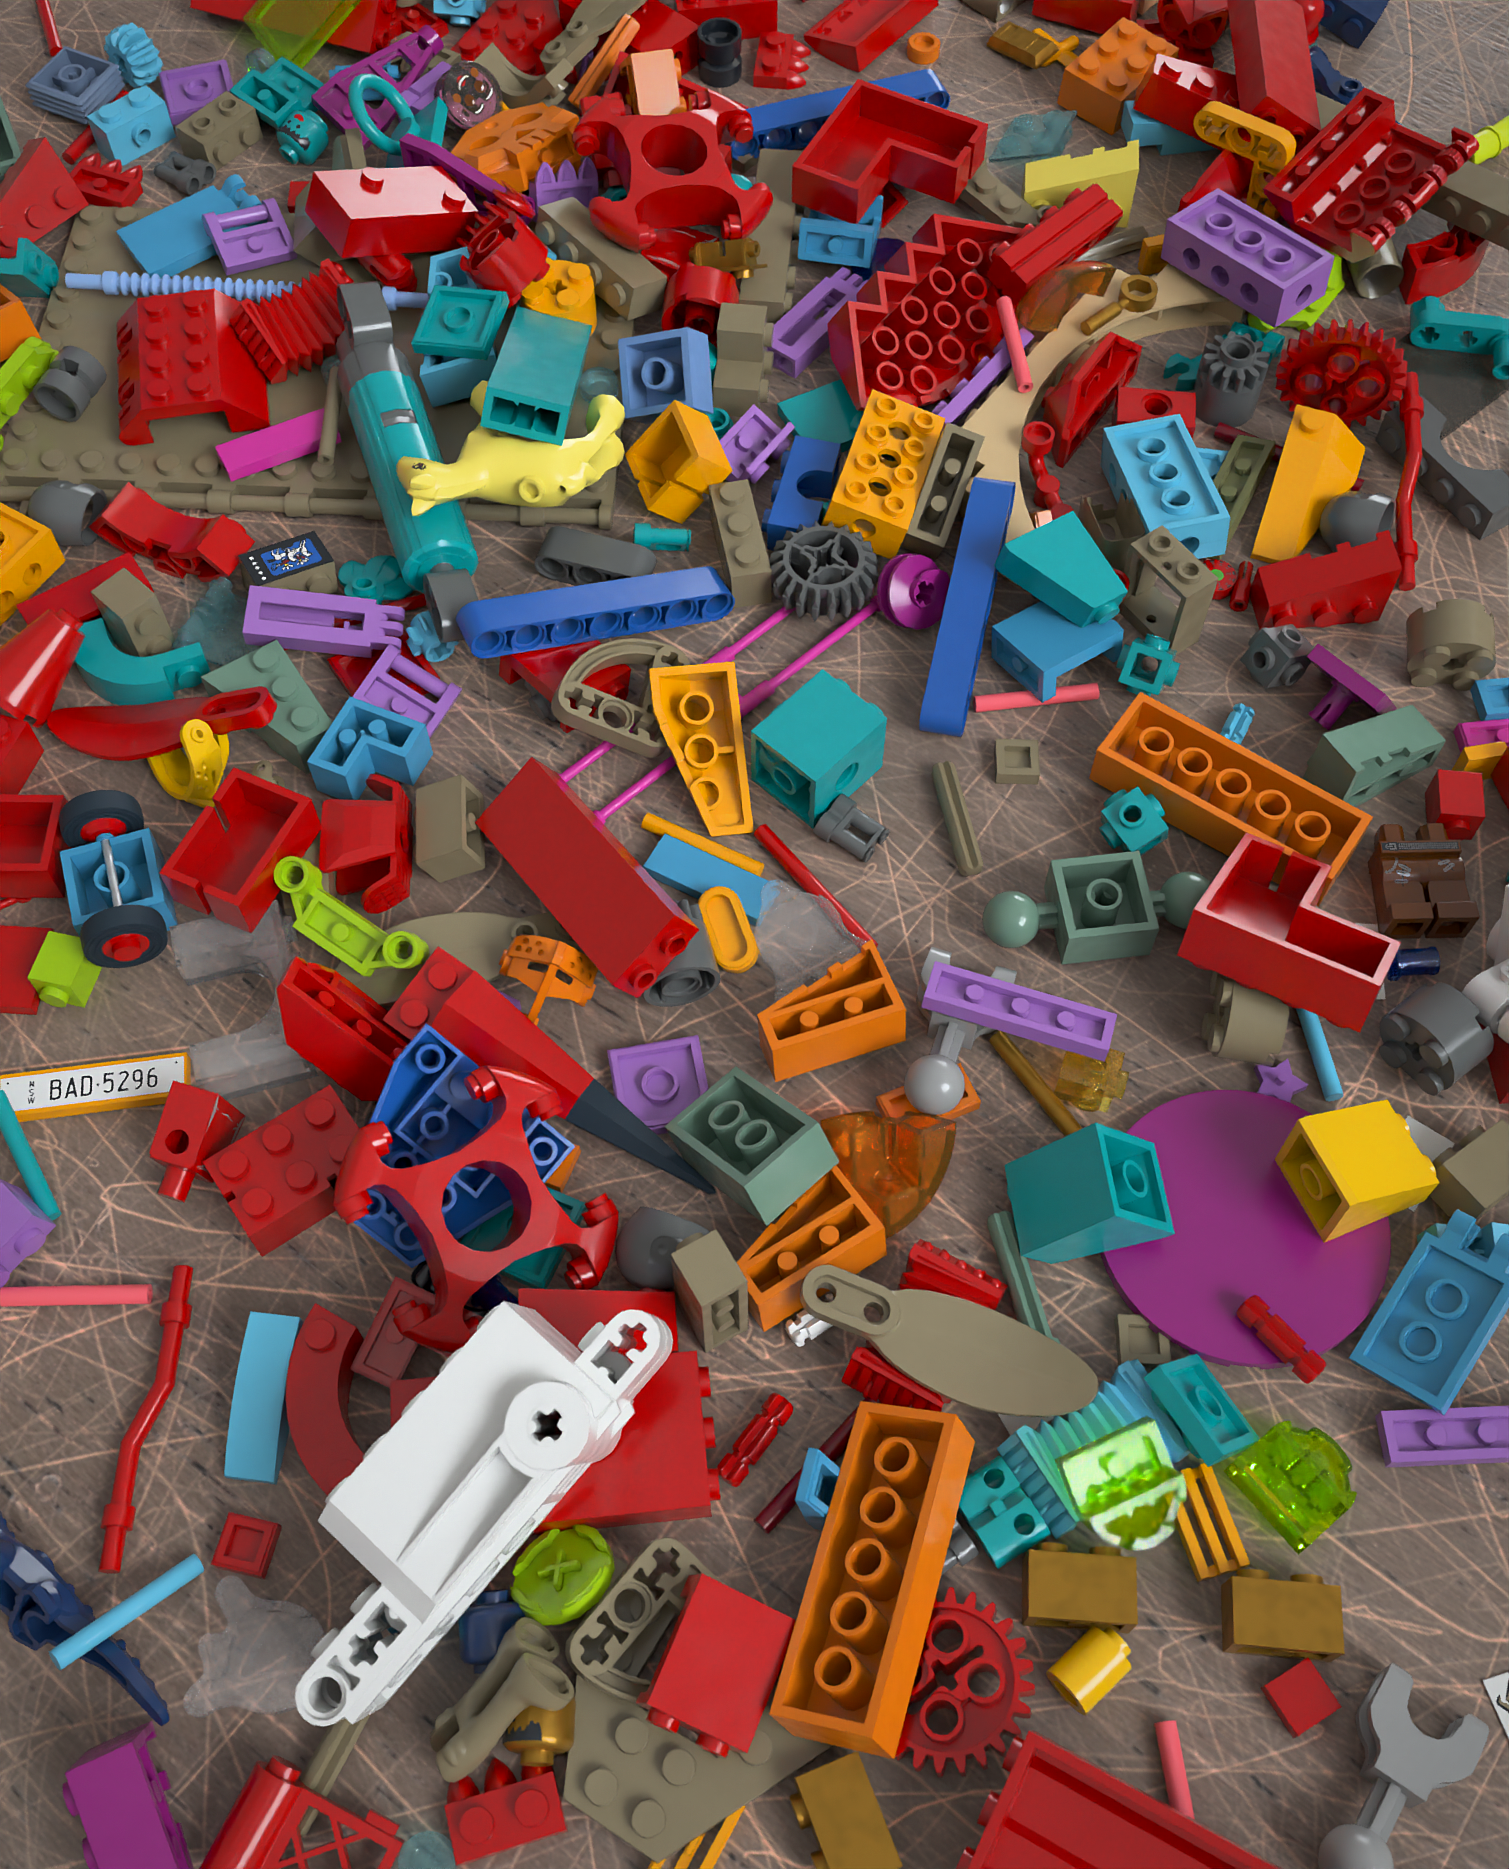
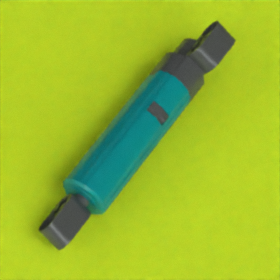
(393, 423)

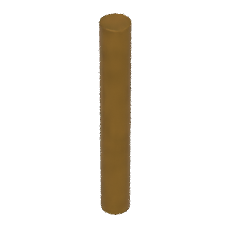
(1034, 1083)

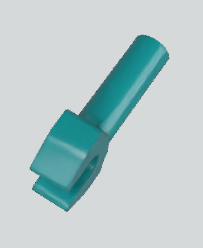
(1184, 366)

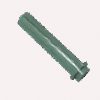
(1017, 1273)

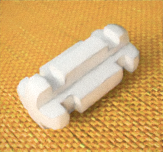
(806, 1326)

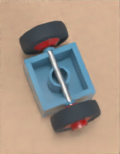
(114, 880)

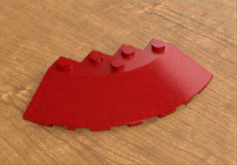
(919, 319)

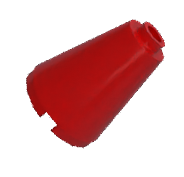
(37, 664)

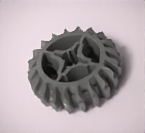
(823, 570)

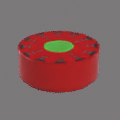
(1226, 575)

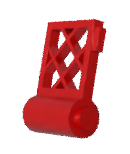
(270, 1815)

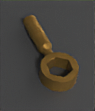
(1126, 300)

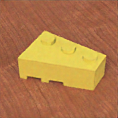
(1055, 178)

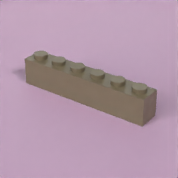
(776, 238)

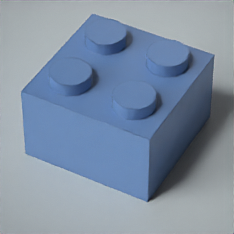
(665, 369)

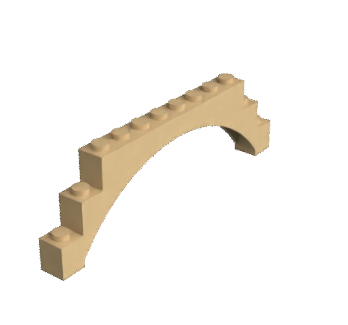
(1002, 417)

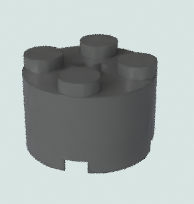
(1434, 1037)

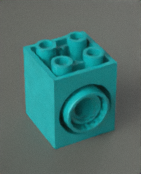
(817, 747)

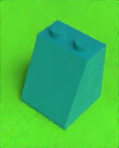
(1087, 1195)

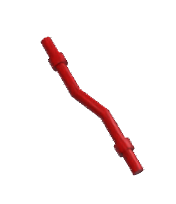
(1410, 411)
(119, 1514)

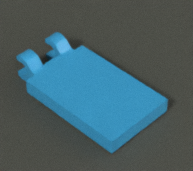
(176, 234)
(1438, 1315)

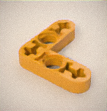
(1212, 126)

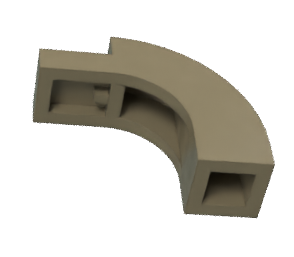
(524, 89)

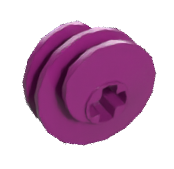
(912, 591)

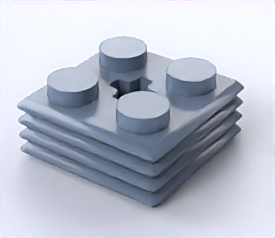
(75, 84)

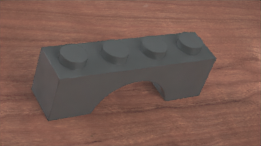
(1470, 494)

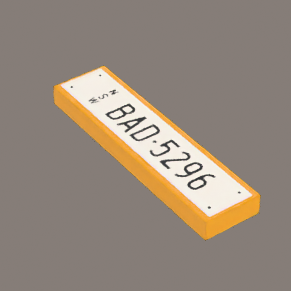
(95, 1086)

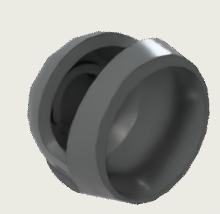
(62, 508)
(1356, 518)
(647, 1244)

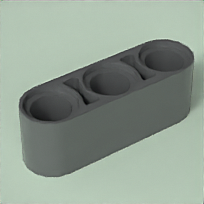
(589, 558)

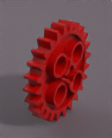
(1342, 372)
(980, 1719)

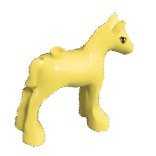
(515, 468)

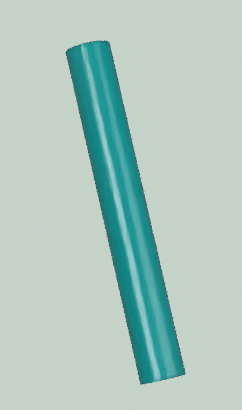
(26, 1159)

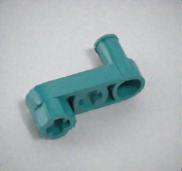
(1443, 330)

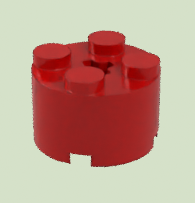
(506, 257)
(695, 299)

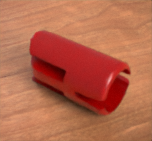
(391, 271)

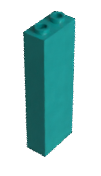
(536, 376)

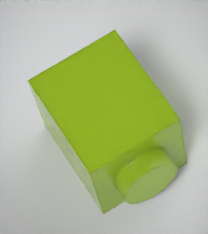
(63, 972)

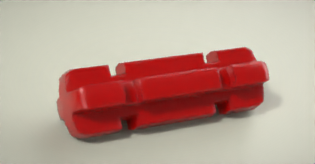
(1281, 1339)
(754, 1439)

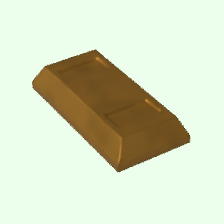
(1022, 45)

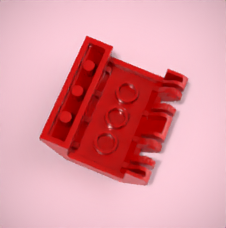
(1363, 177)
(183, 362)

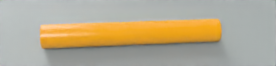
(660, 826)

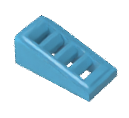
(816, 1487)

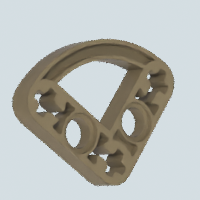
(602, 656)
(669, 1587)

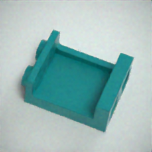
(30, 272)

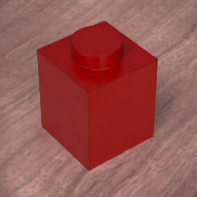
(1456, 802)

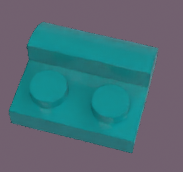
(278, 91)

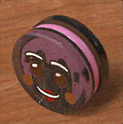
(469, 94)

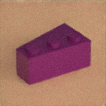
(125, 1806)

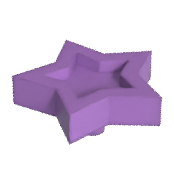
(1279, 1081)

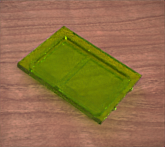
(296, 26)

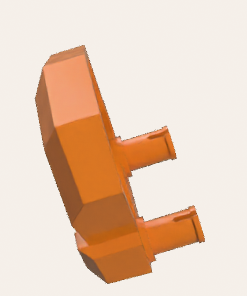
(518, 142)

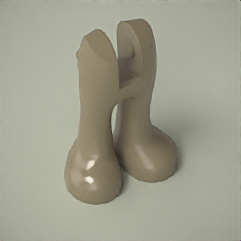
(511, 1682)

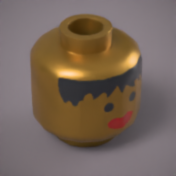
(541, 1734)

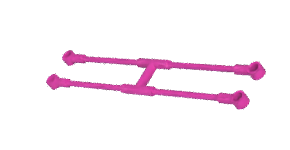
(746, 703)

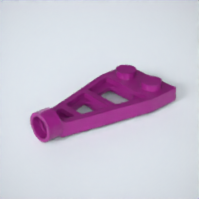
(333, 95)
(421, 152)

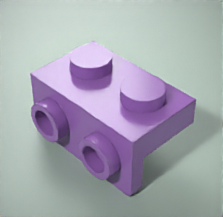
(752, 443)

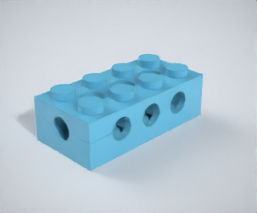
(1167, 481)

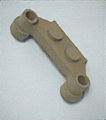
(998, 201)

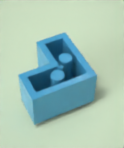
(366, 742)

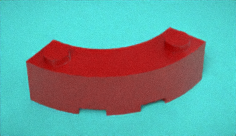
(1440, 263)
(171, 539)
(319, 1395)

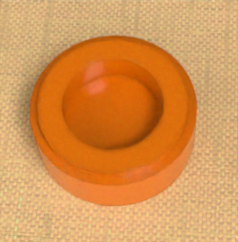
(923, 48)

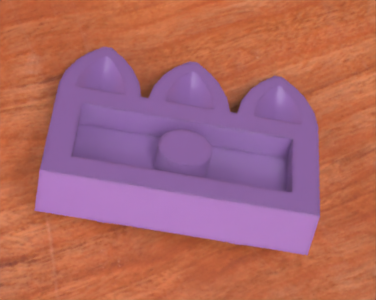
(548, 189)

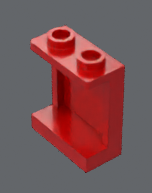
(548, 666)
(718, 1666)

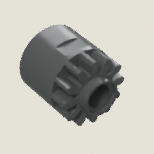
(1230, 379)
(690, 973)

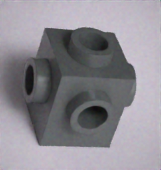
(1277, 656)

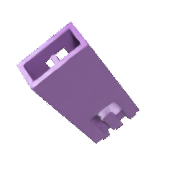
(799, 336)
(307, 622)

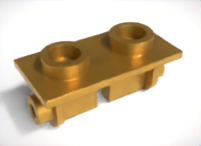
(739, 256)

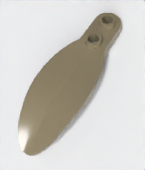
(585, 26)
(468, 936)
(956, 1346)

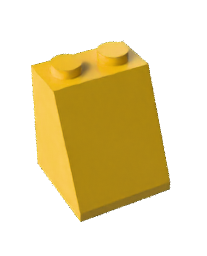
(1354, 1167)

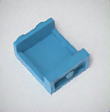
(840, 242)
(1044, 644)

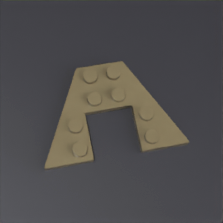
(656, 1784)

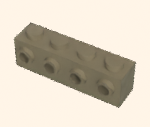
(618, 274)

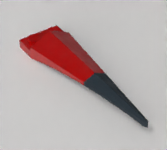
(496, 1033)

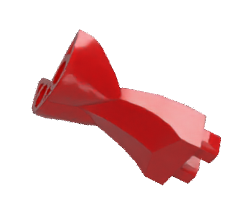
(1194, 21)

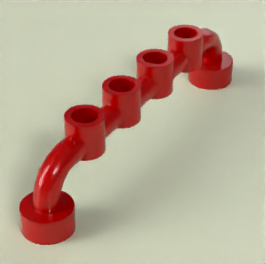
(1038, 441)

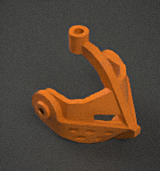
(557, 957)

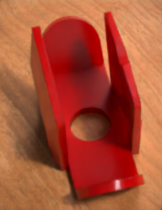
(365, 845)

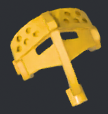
(199, 775)

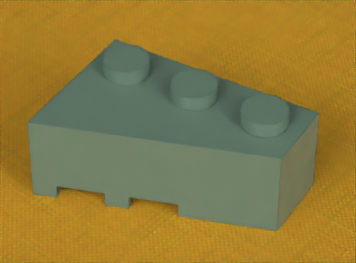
(299, 717)
(1373, 755)

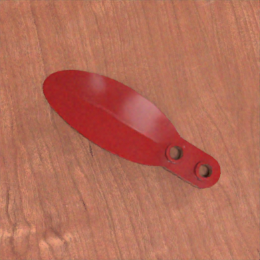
(155, 727)

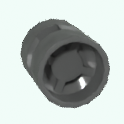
(69, 383)

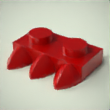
(780, 62)
(106, 184)
(505, 1814)

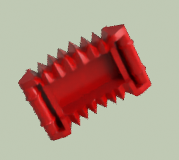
(296, 327)
(927, 1270)

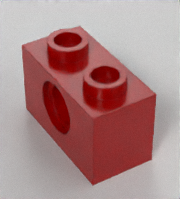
(1146, 404)

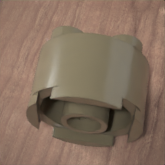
(1450, 644)
(1244, 1022)

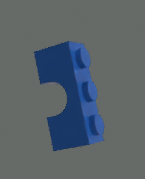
(807, 472)

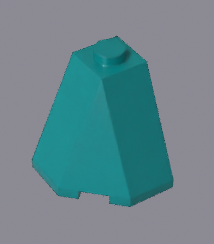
(1064, 571)

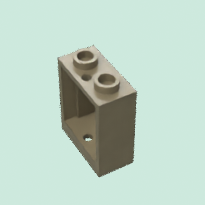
(1184, 575)

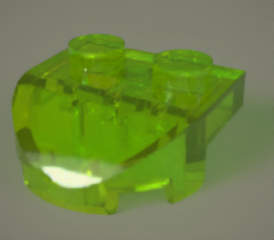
(1295, 1481)
(1125, 1486)

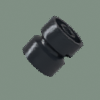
(719, 52)

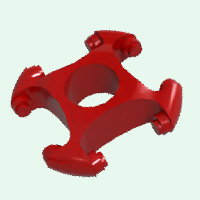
(678, 141)
(418, 1196)

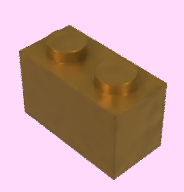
(1079, 1588)
(1282, 1616)
(844, 1817)

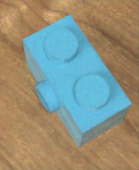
(131, 125)

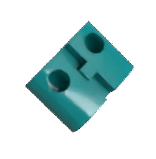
(1000, 1513)

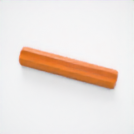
(604, 59)

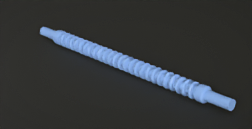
(112, 284)

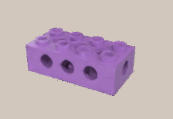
(1246, 257)

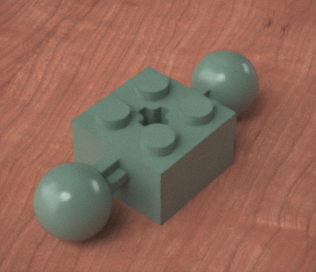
(1095, 908)

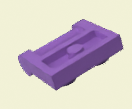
(253, 245)
(390, 694)

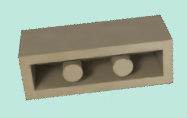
(942, 490)
(740, 543)
(710, 1289)

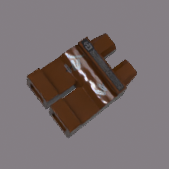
(1420, 884)

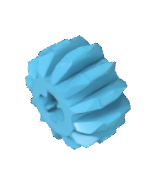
(134, 54)

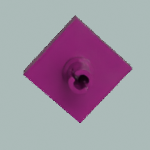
(1346, 688)

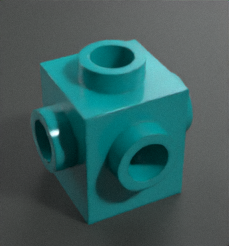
(1134, 673)
(1133, 836)

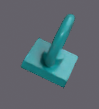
(426, 124)

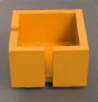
(677, 462)

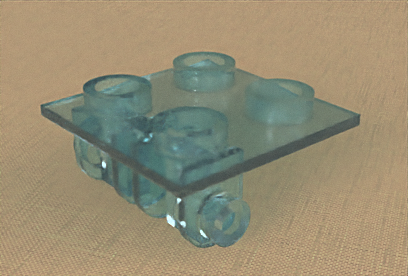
(1035, 137)
(217, 625)

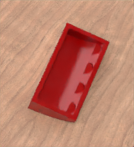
(864, 29)

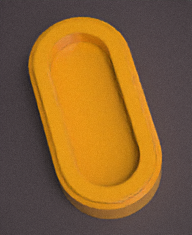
(728, 929)

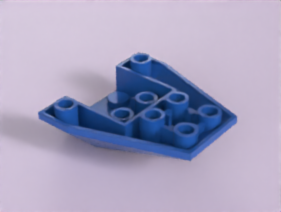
(431, 1118)

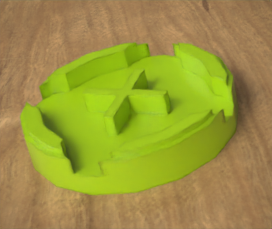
(562, 1574)

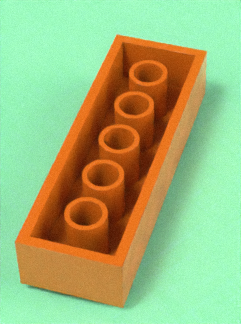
(1224, 789)
(874, 1579)

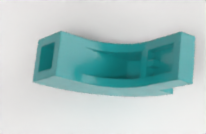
(135, 679)

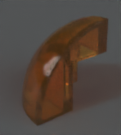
(1054, 292)
(892, 1160)

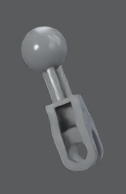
(935, 1080)
(1401, 1767)

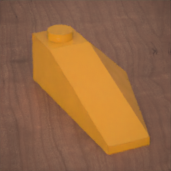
(1315, 466)
(704, 732)

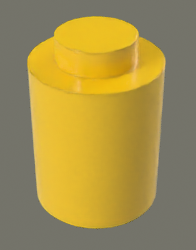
(1090, 1668)

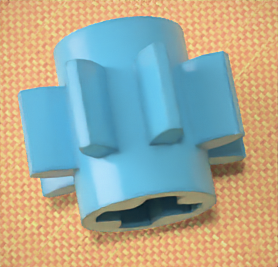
(425, 640)

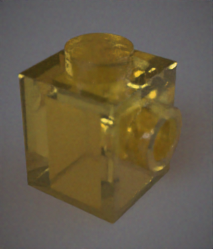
(1091, 1082)

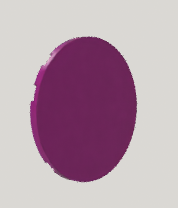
(1241, 1237)

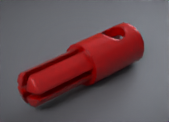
(1242, 588)

